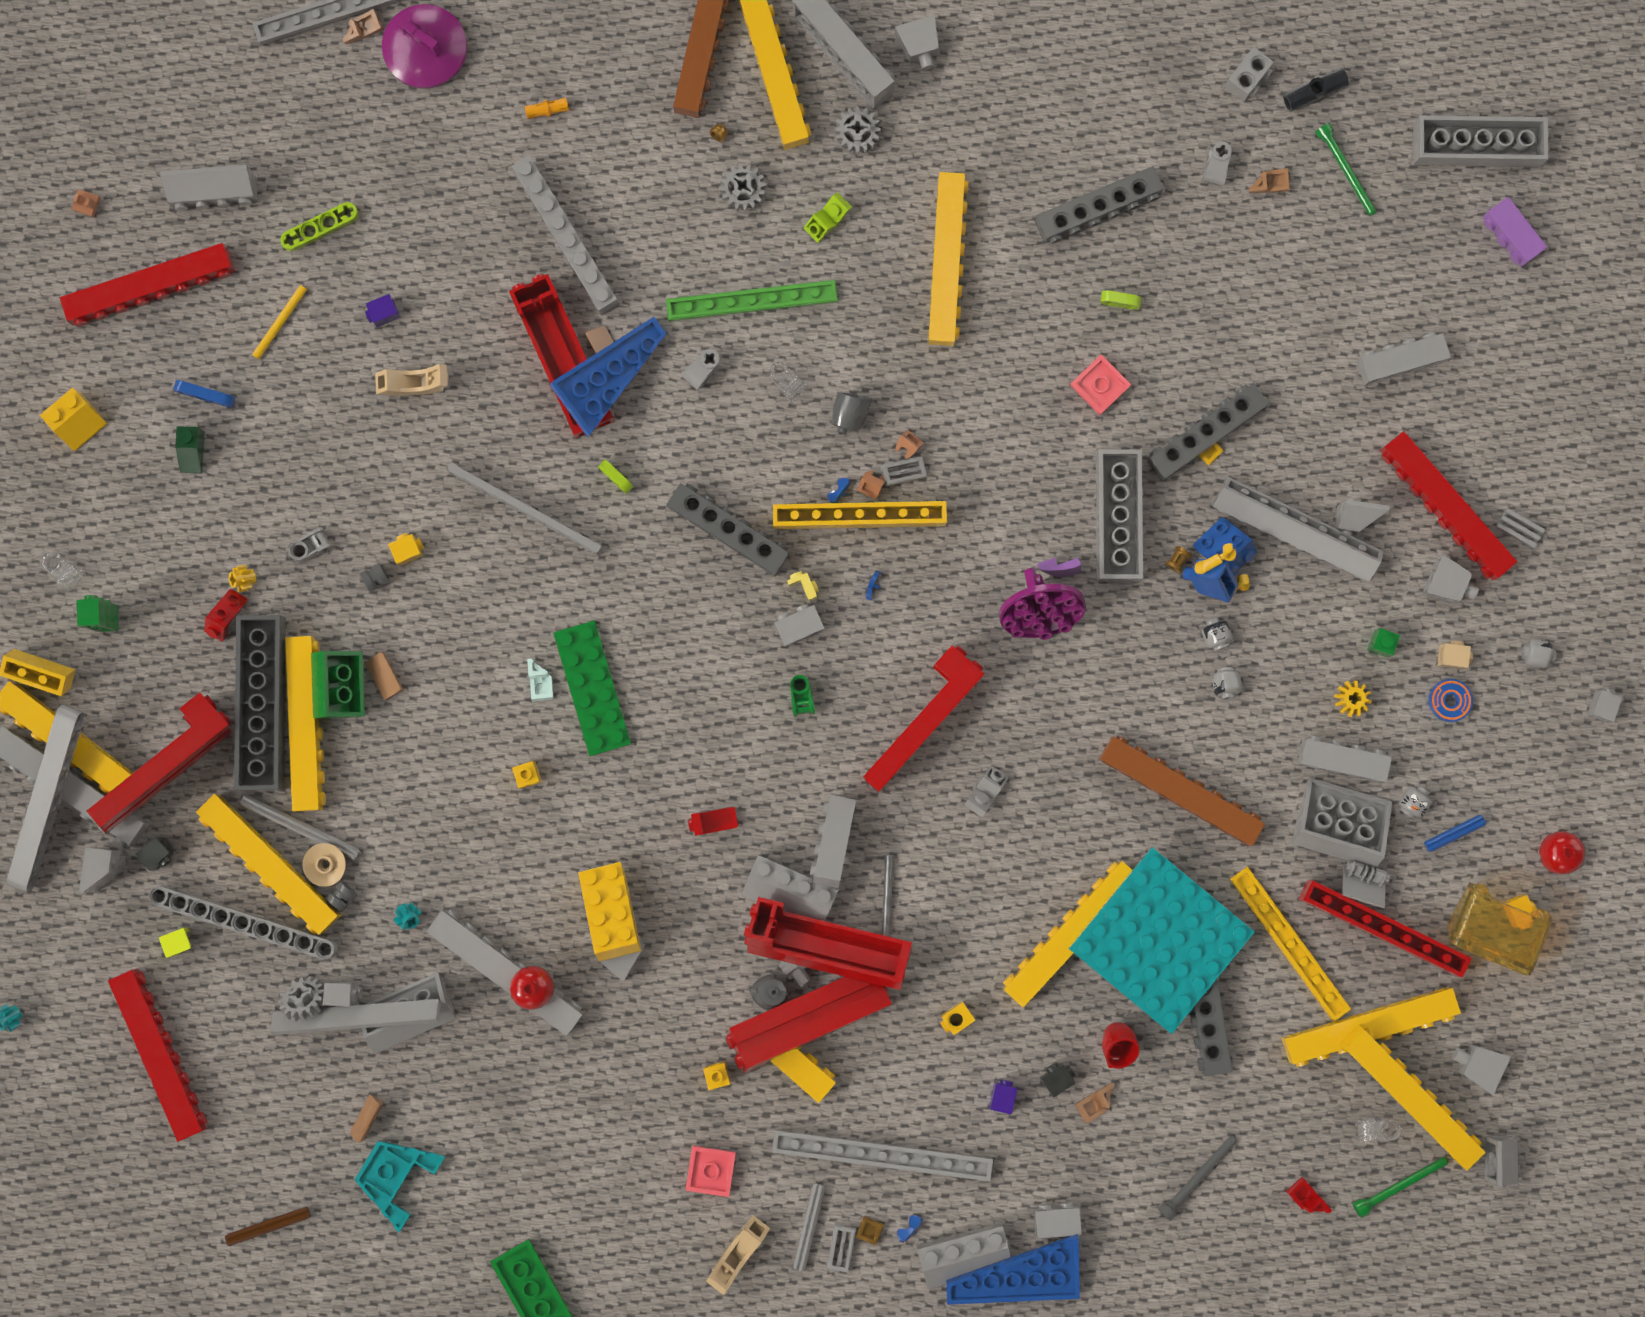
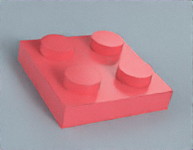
(1100, 384)
(710, 1171)

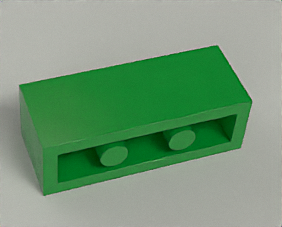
(97, 614)

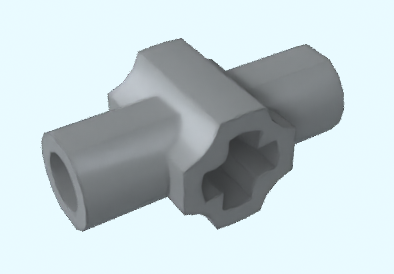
(795, 971)

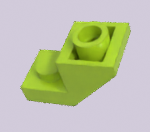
(828, 218)

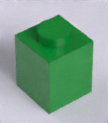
(1383, 642)

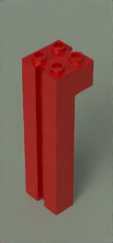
(551, 335)
(961, 678)
(206, 732)
(825, 945)
(804, 1020)

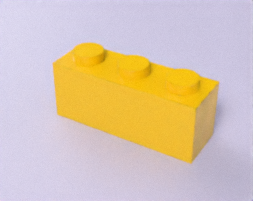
(37, 672)
(806, 1073)

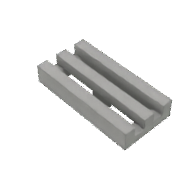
(886, 475)
(1536, 537)
(844, 1229)

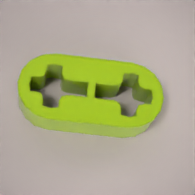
(1120, 300)
(615, 476)

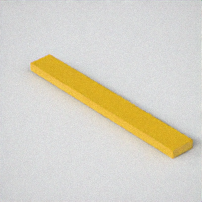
(1290, 944)

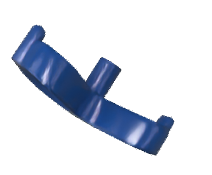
(834, 496)
(871, 585)
(914, 1223)

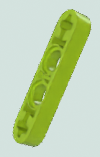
(317, 223)

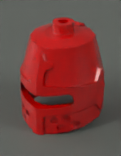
(1120, 1043)

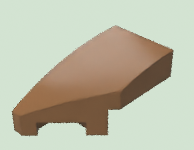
(363, 27)
(1272, 182)
(1095, 1103)

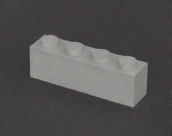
(1404, 358)
(1344, 760)
(834, 841)

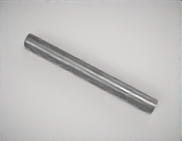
(887, 895)

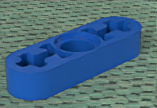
(204, 393)

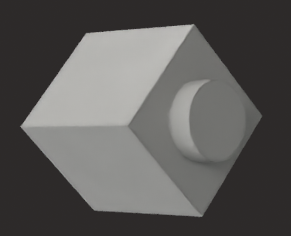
(1604, 705)

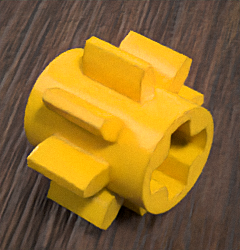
(242, 578)

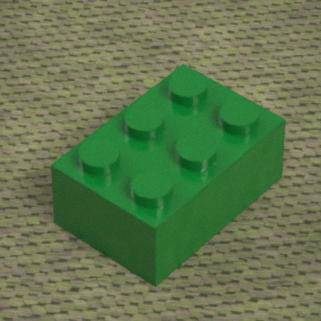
(337, 684)

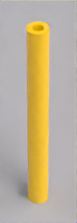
(279, 322)

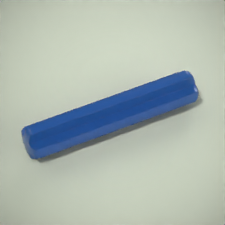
(1455, 833)

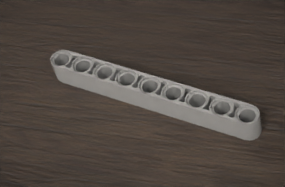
(45, 798)
(233, 918)

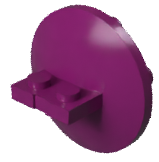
(424, 46)
(1041, 609)

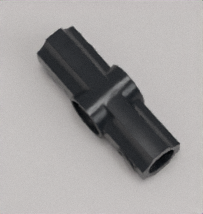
(1327, 84)

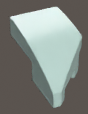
(540, 682)

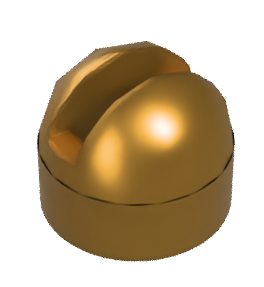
(718, 133)

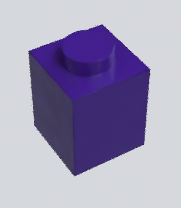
(382, 310)
(1003, 1096)

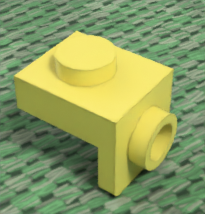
(810, 587)

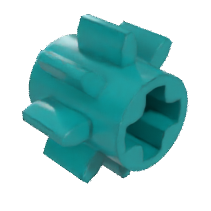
(407, 916)
(10, 1017)

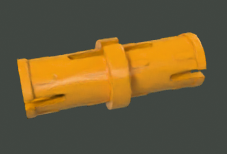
(546, 108)

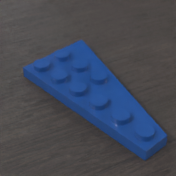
(598, 382)
(1032, 1276)

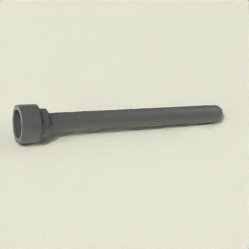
(1169, 1208)

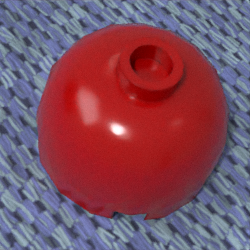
(1562, 852)
(531, 987)

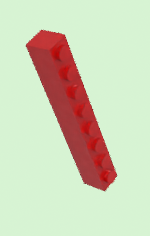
(147, 284)
(1448, 506)
(1384, 928)
(157, 1054)

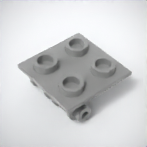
(1364, 884)

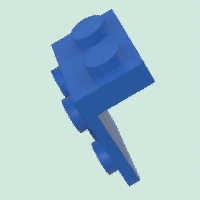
(1222, 533)

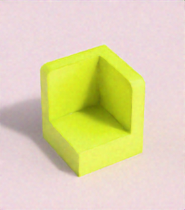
(175, 942)

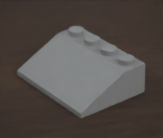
(1343, 823)

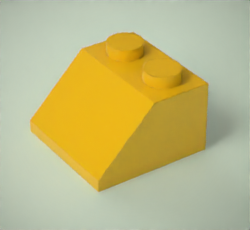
(73, 419)

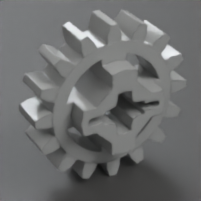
(866, 130)
(748, 180)
(302, 999)

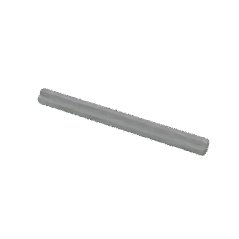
(297, 825)

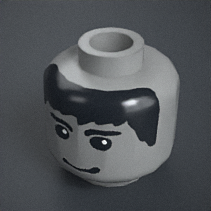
(1217, 634)
(1538, 653)
(1227, 683)

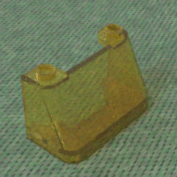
(1498, 930)

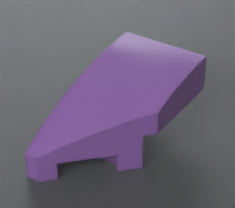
(1062, 570)

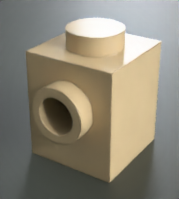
(1455, 655)

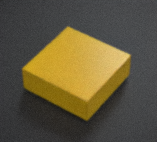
(1211, 454)

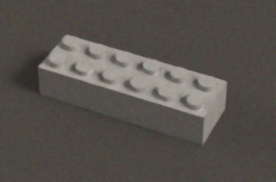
(845, 50)
(1480, 141)
(1119, 516)

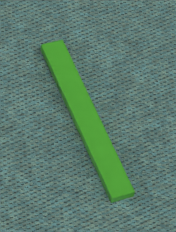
(751, 300)

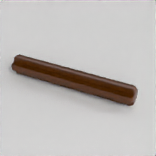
(267, 1226)

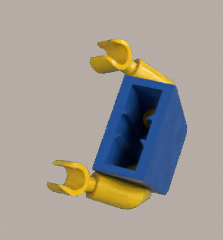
(1214, 576)

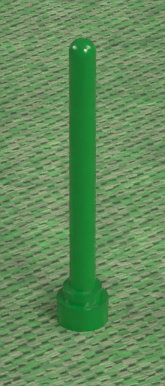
(1326, 134)
(1363, 1206)

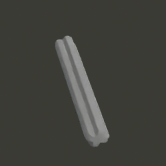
(809, 1226)

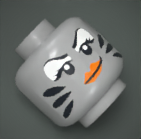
(1415, 802)

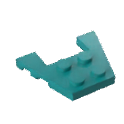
(387, 1170)

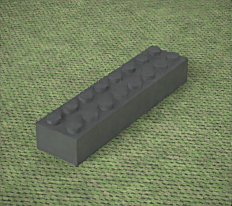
(259, 702)

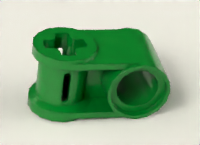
(801, 698)

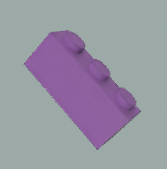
(1514, 232)

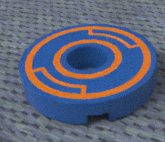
(1463, 698)

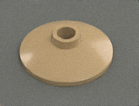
(314, 868)

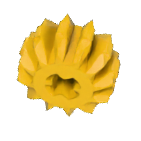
(1354, 707)

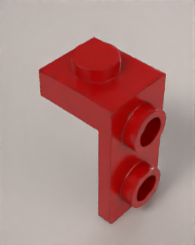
(223, 613)
(713, 821)

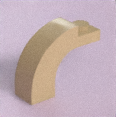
(412, 382)
(737, 1254)

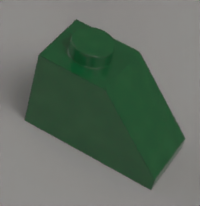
(190, 449)

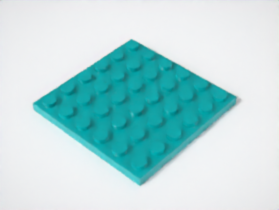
(1161, 940)

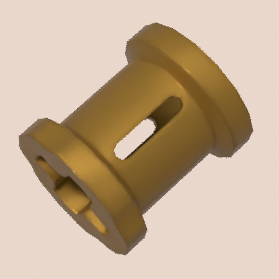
(1180, 553)

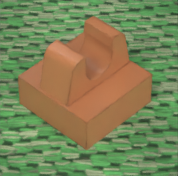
(85, 203)
(909, 442)
(871, 485)

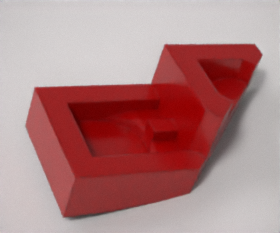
(1306, 1197)

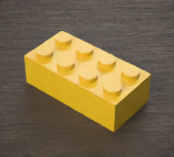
(609, 911)

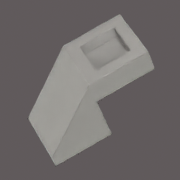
(986, 791)

